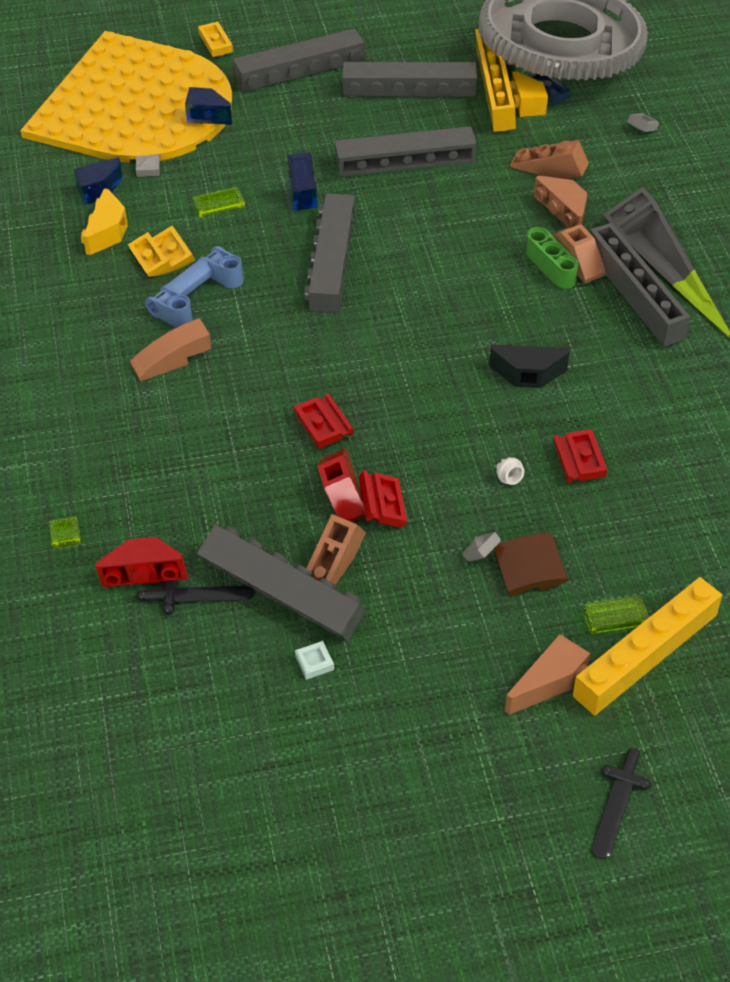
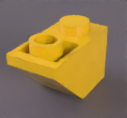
(528, 95)

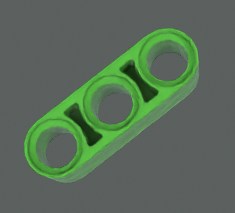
(551, 257)

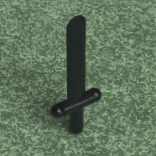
(170, 594)
(611, 819)

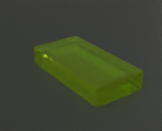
(218, 202)
(615, 614)

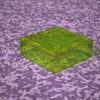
(64, 532)

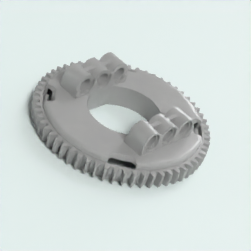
(604, 52)

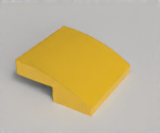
(161, 253)

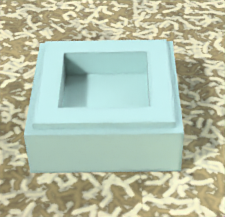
(314, 660)

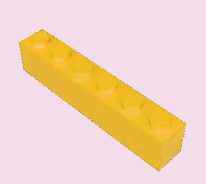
(496, 87)
(646, 646)

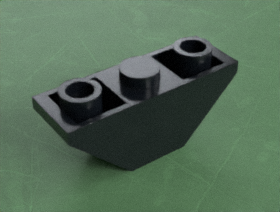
(528, 365)

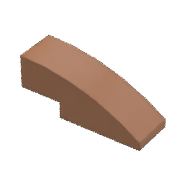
(171, 350)

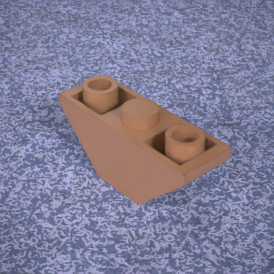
(562, 198)
(584, 249)

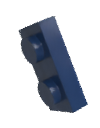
(555, 90)

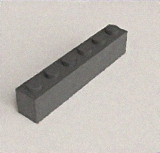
(298, 59)
(410, 79)
(405, 151)
(331, 253)
(641, 286)
(281, 582)

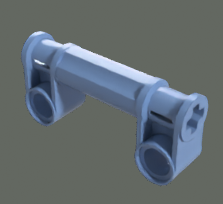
(172, 301)

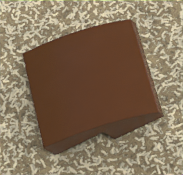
(530, 563)

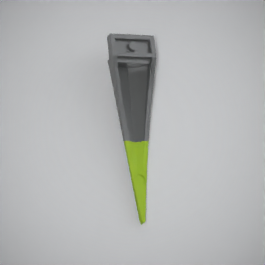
(652, 238)

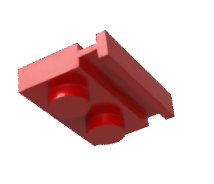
(323, 421)
(580, 456)
(382, 499)

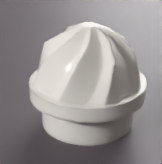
(510, 471)

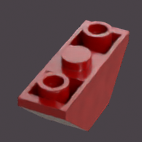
(342, 485)
(140, 563)

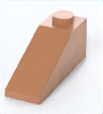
(335, 549)
(549, 675)

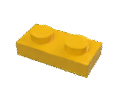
(215, 39)

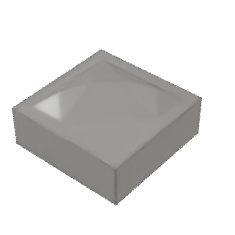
(643, 122)
(147, 165)
(481, 546)

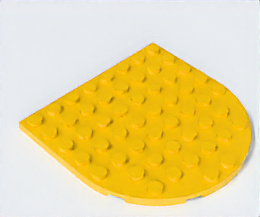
(128, 101)

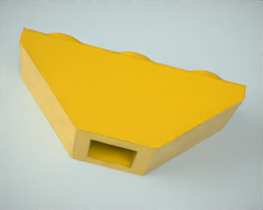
(105, 225)

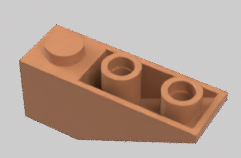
(557, 160)

